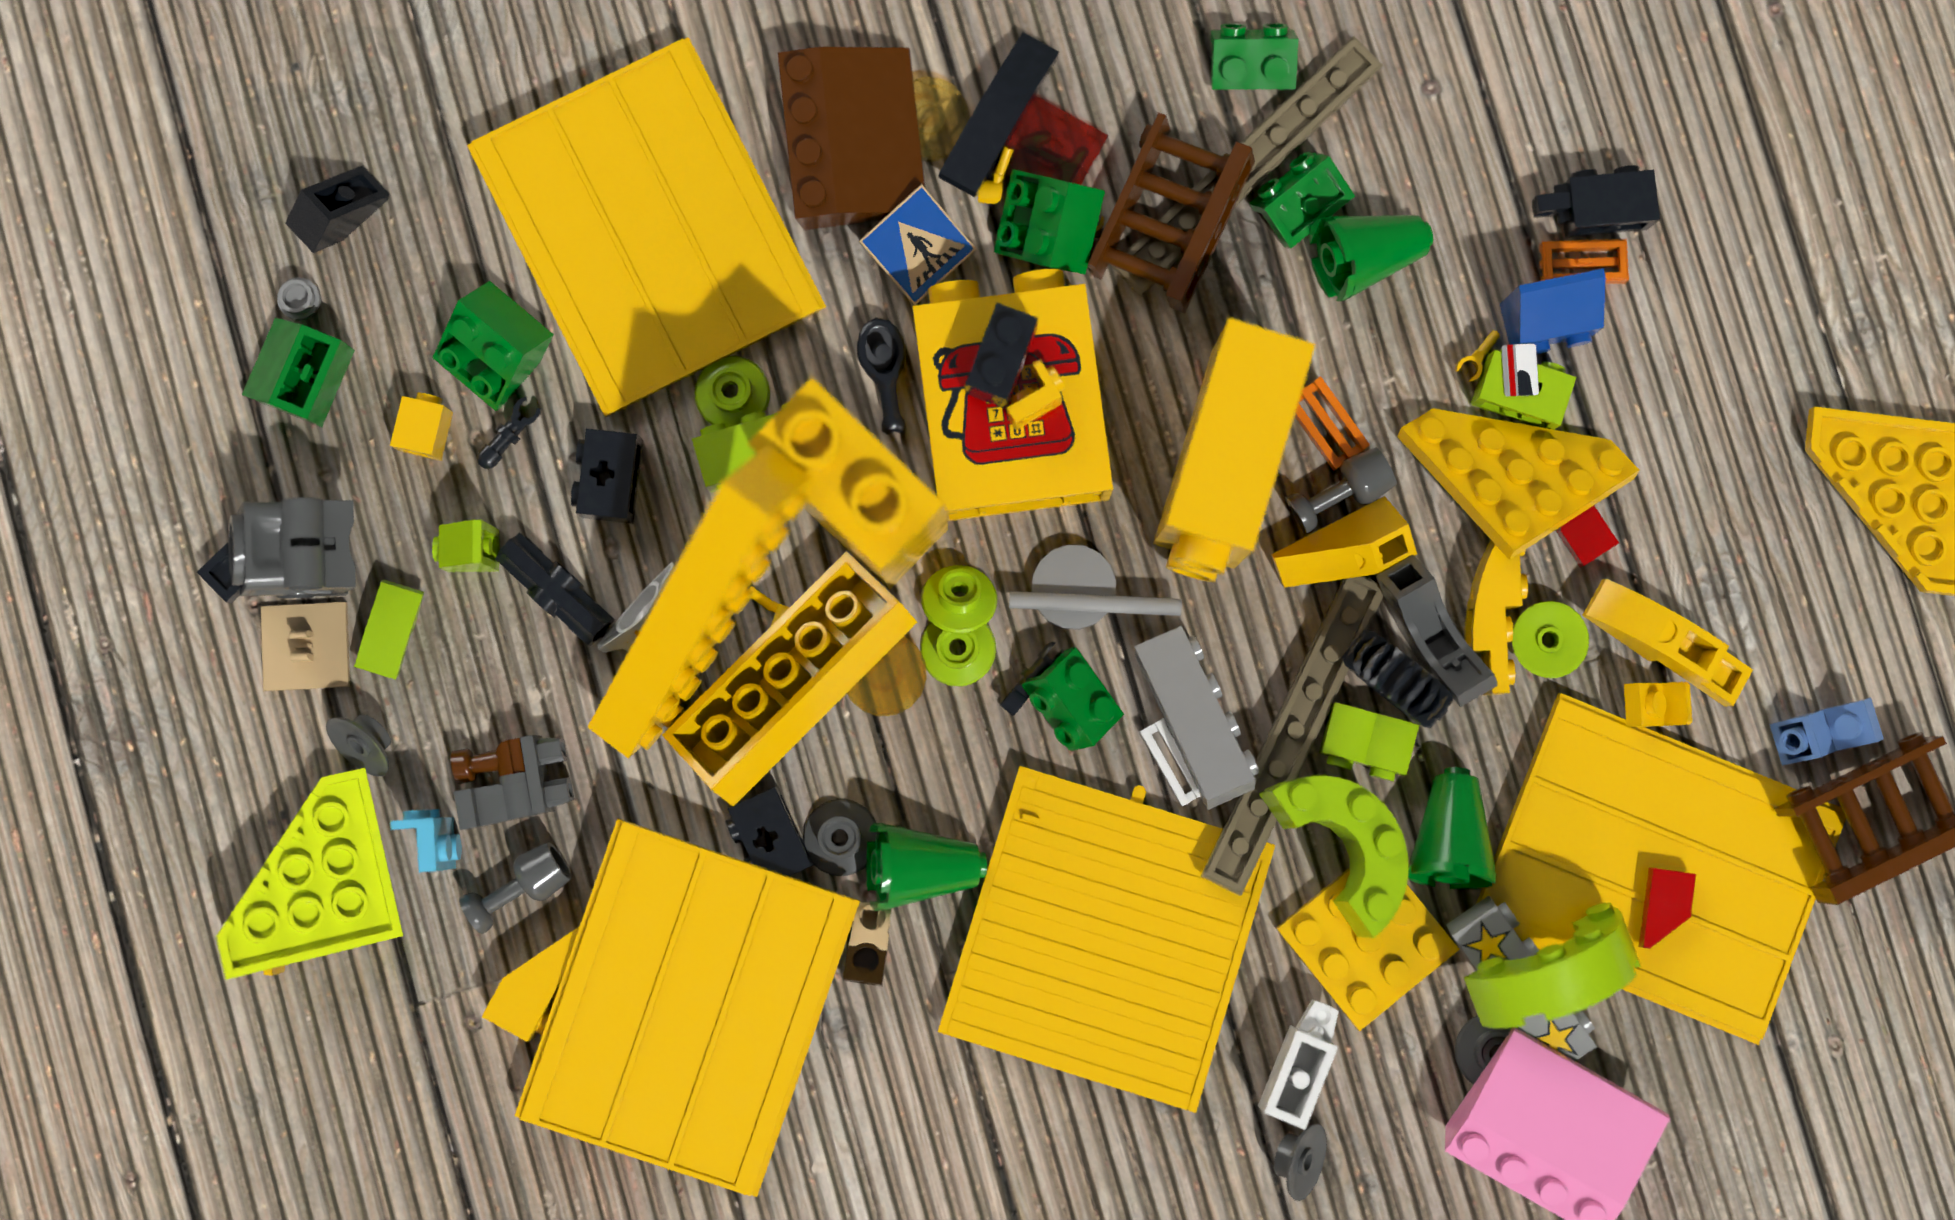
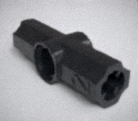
(554, 589)

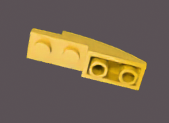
(1487, 630)
(1670, 639)

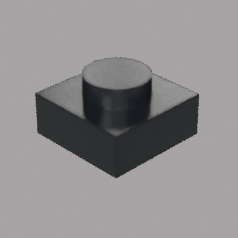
(217, 575)

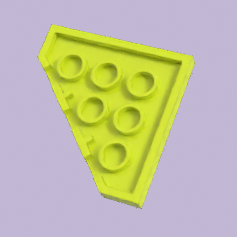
(319, 886)

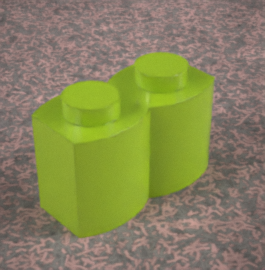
(1368, 740)

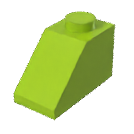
(467, 547)

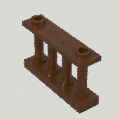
(1195, 244)
(1877, 863)

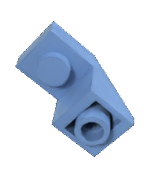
(1826, 731)

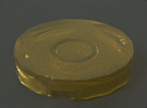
(939, 132)
(892, 682)

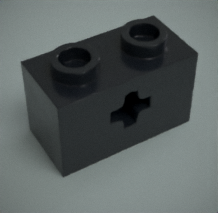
(618, 497)
(771, 812)

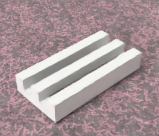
(1146, 734)

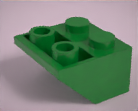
(1049, 221)
(491, 344)
(299, 371)

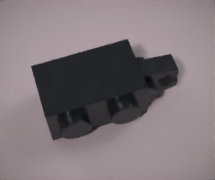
(1602, 202)

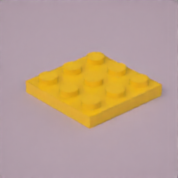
(1363, 972)

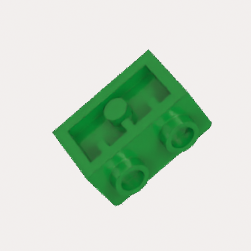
(1302, 195)

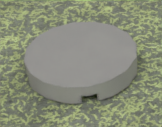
(1074, 571)

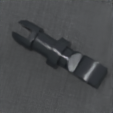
(491, 454)
(1018, 696)

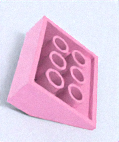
(1555, 1131)

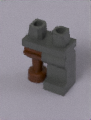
(522, 777)

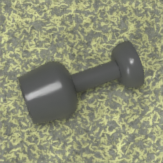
(1364, 477)
(537, 874)

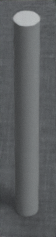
(1095, 603)

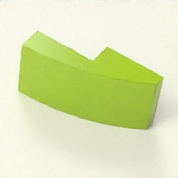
(389, 629)

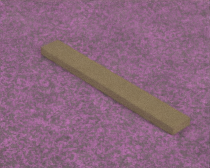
(1271, 144)
(1293, 732)

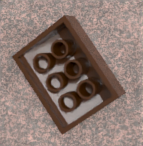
(850, 132)

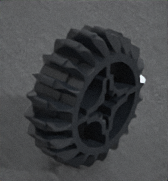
(1397, 678)

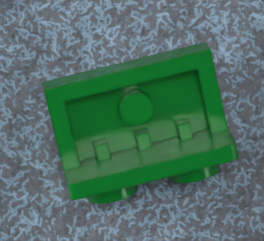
(1254, 57)
(1073, 701)

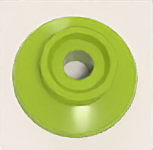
(732, 370)
(954, 612)
(1569, 637)
(958, 669)

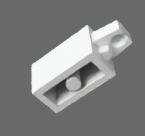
(1301, 1066)

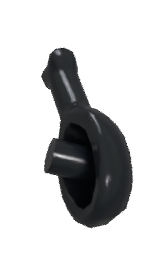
(882, 357)

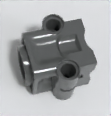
(292, 548)

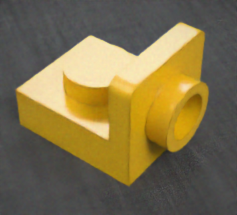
(1032, 404)
(1657, 704)

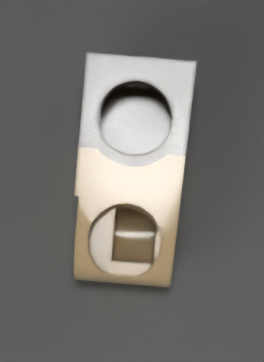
(868, 946)

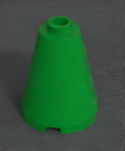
(1365, 250)
(1454, 835)
(918, 866)

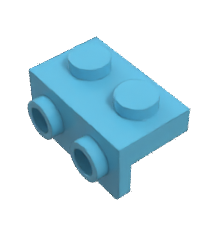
(436, 841)

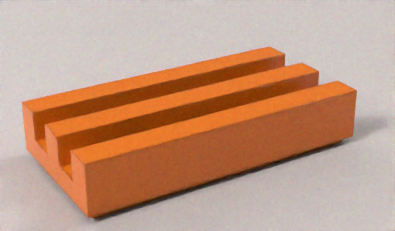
(1547, 264)
(1342, 416)

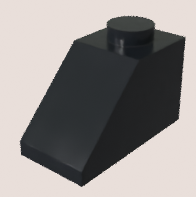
(335, 208)

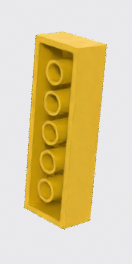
(789, 679)

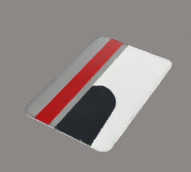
(1520, 370)

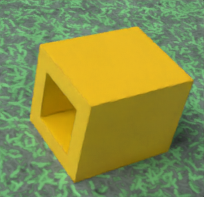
(422, 426)

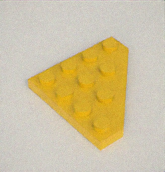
(1516, 476)
(1897, 482)

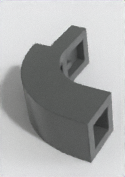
(1431, 632)

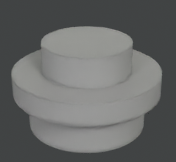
(299, 298)

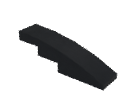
(998, 114)

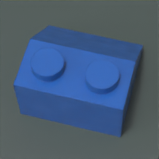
(1556, 311)

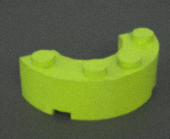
(1369, 834)
(1560, 976)

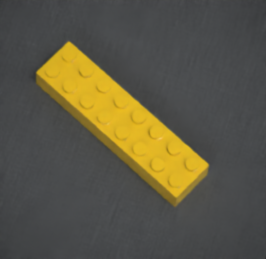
(699, 600)

